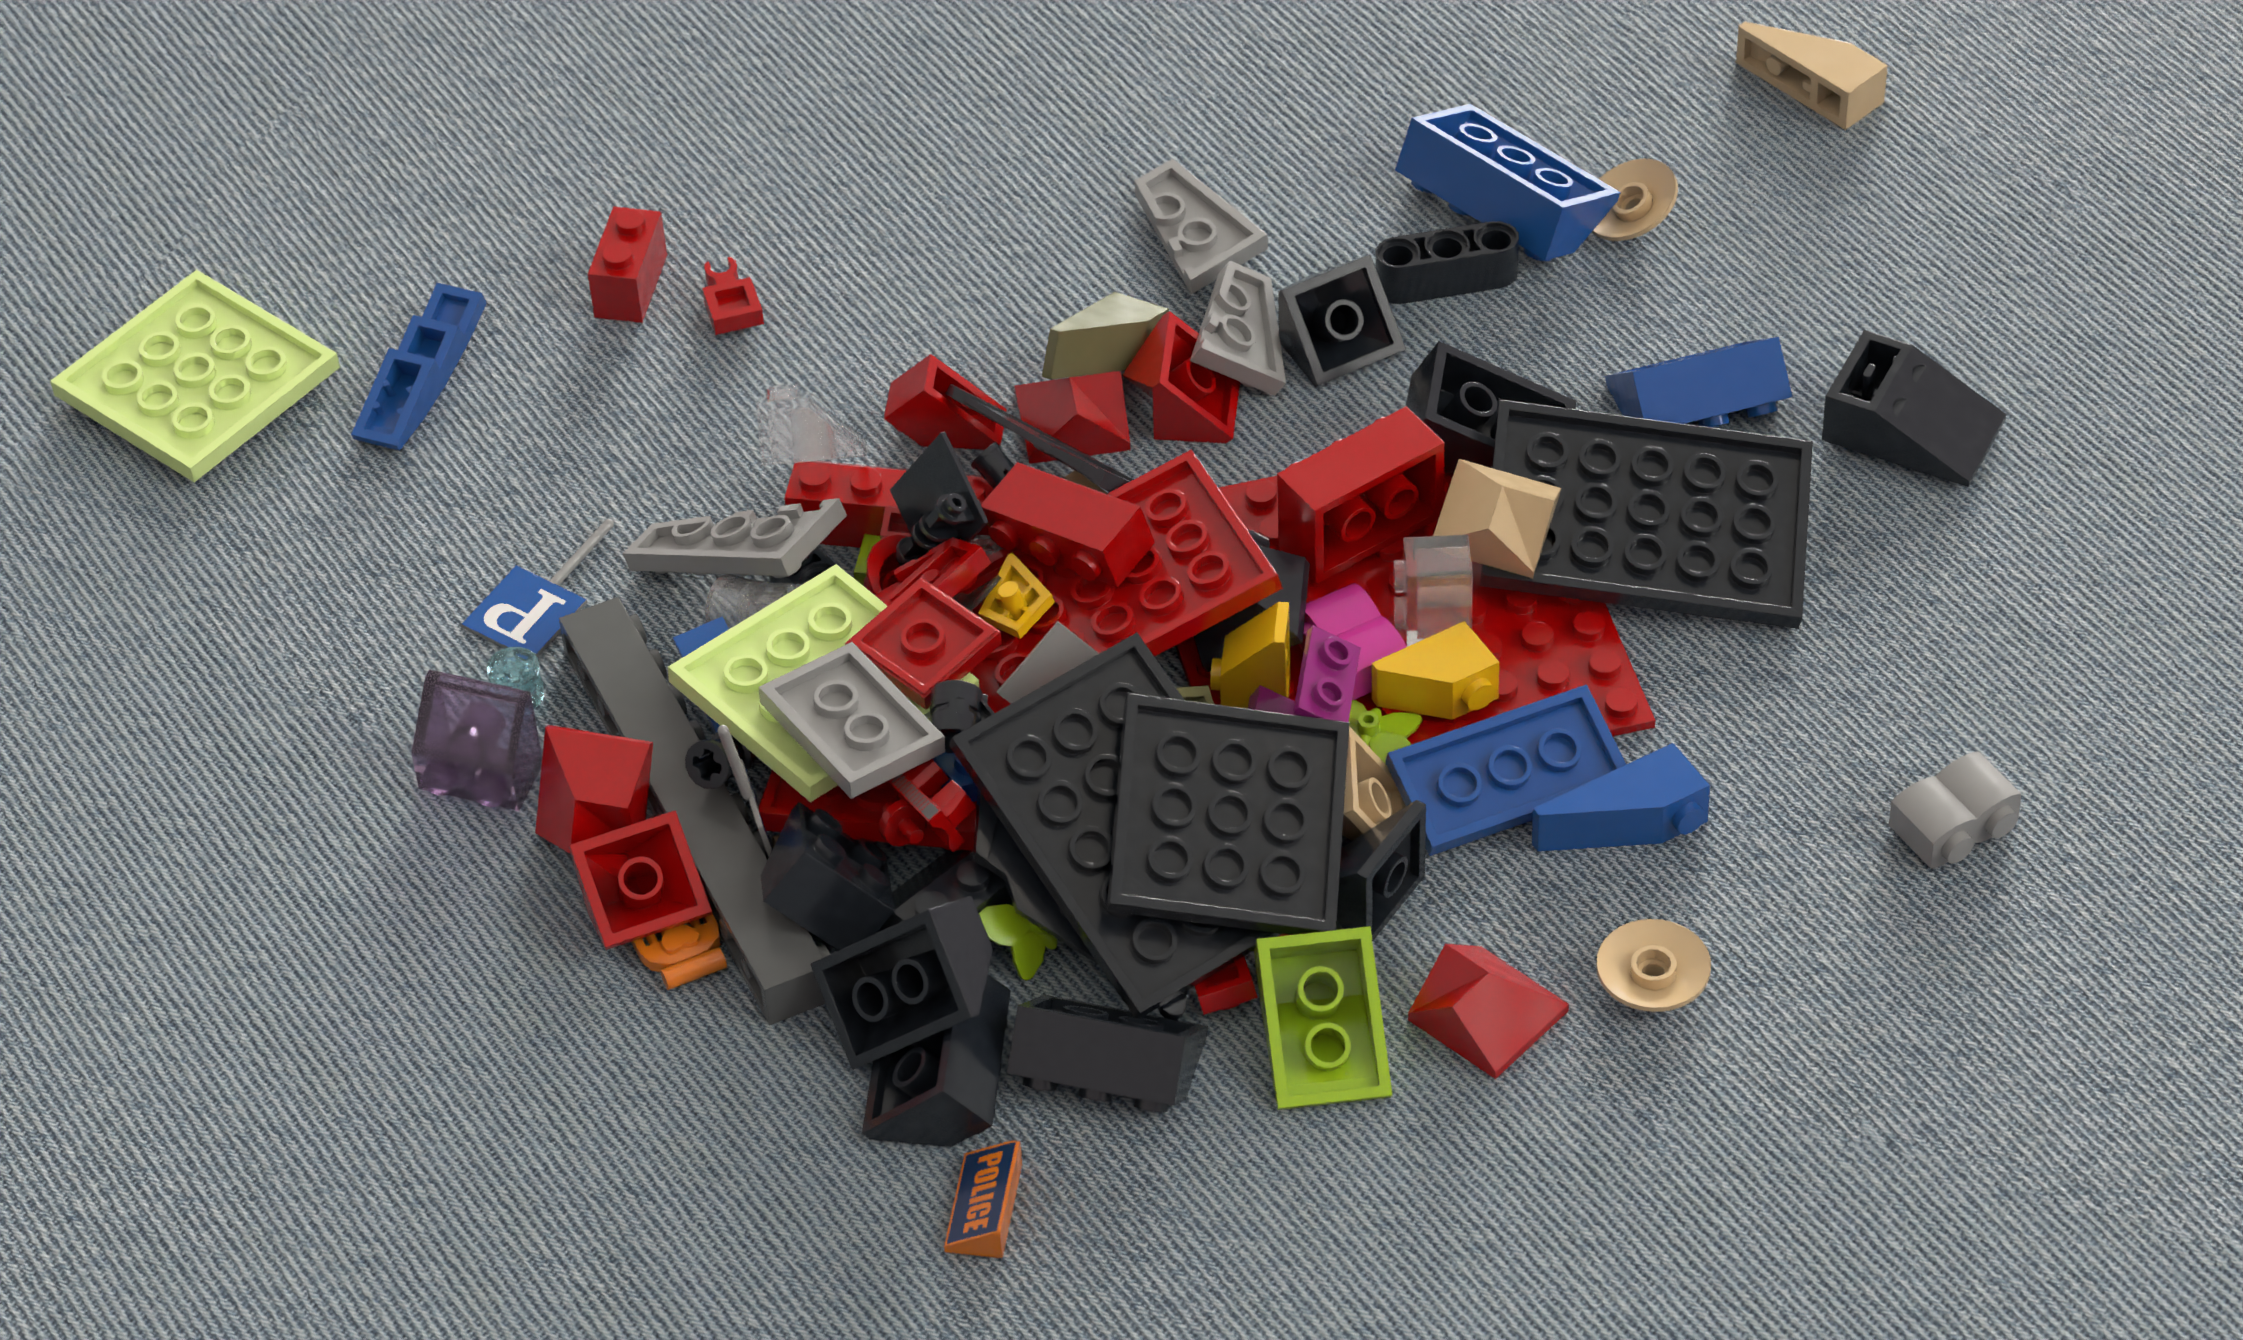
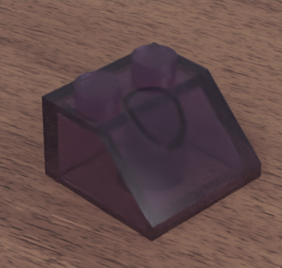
(476, 741)

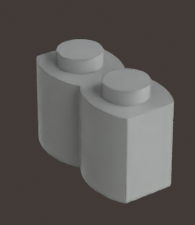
(1955, 809)

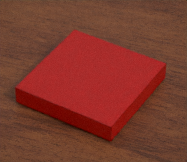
(925, 641)

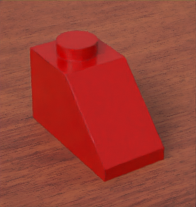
(923, 410)

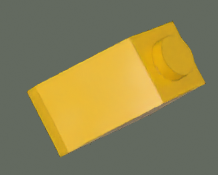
(1254, 657)
(1438, 675)

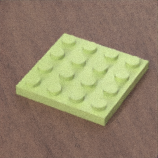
(195, 375)
(783, 636)

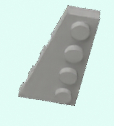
(736, 543)

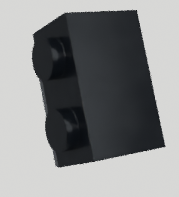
(1461, 398)

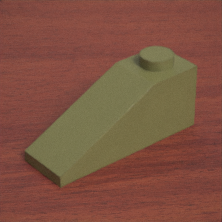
(1100, 337)

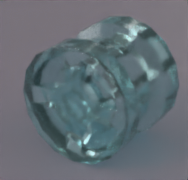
(517, 669)

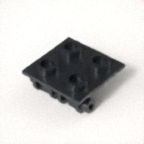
(936, 502)

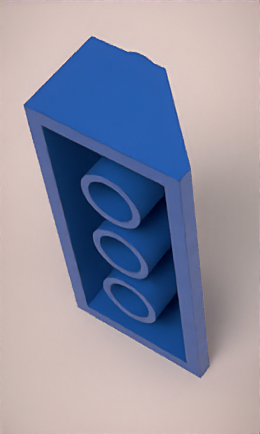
(1504, 177)

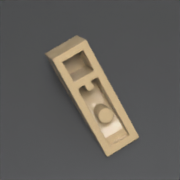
(1815, 70)

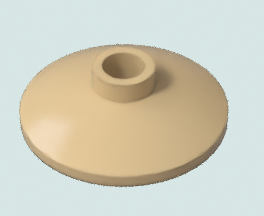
(1644, 202)
(1653, 965)

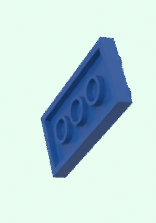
(1504, 766)

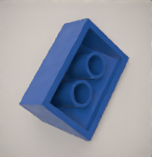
(1705, 385)

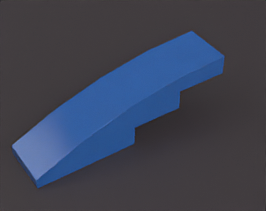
(419, 368)

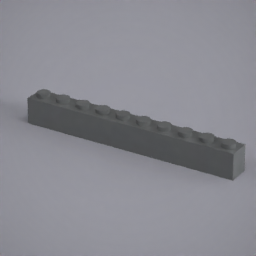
(637, 703)

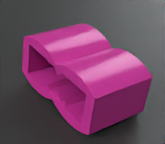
(1355, 618)

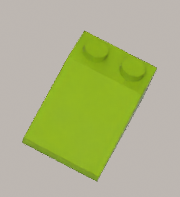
(1322, 1018)

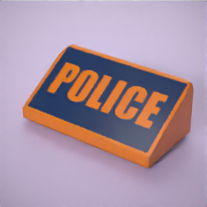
(984, 1200)

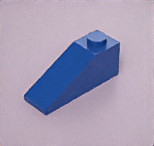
(1626, 807)

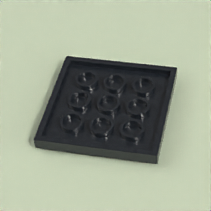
(1228, 816)

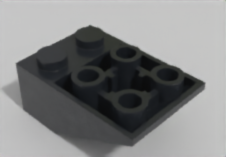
(1909, 411)

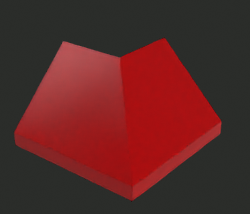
(1187, 397)
(1078, 411)
(590, 784)
(639, 880)
(1483, 1007)

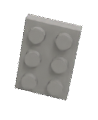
(852, 720)

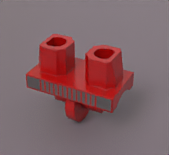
(905, 819)

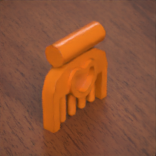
(684, 952)

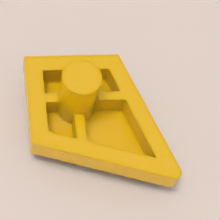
(1016, 599)

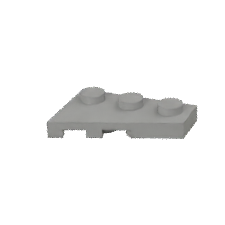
(1196, 224)
(1242, 330)

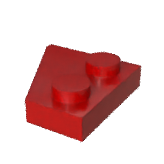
(949, 567)

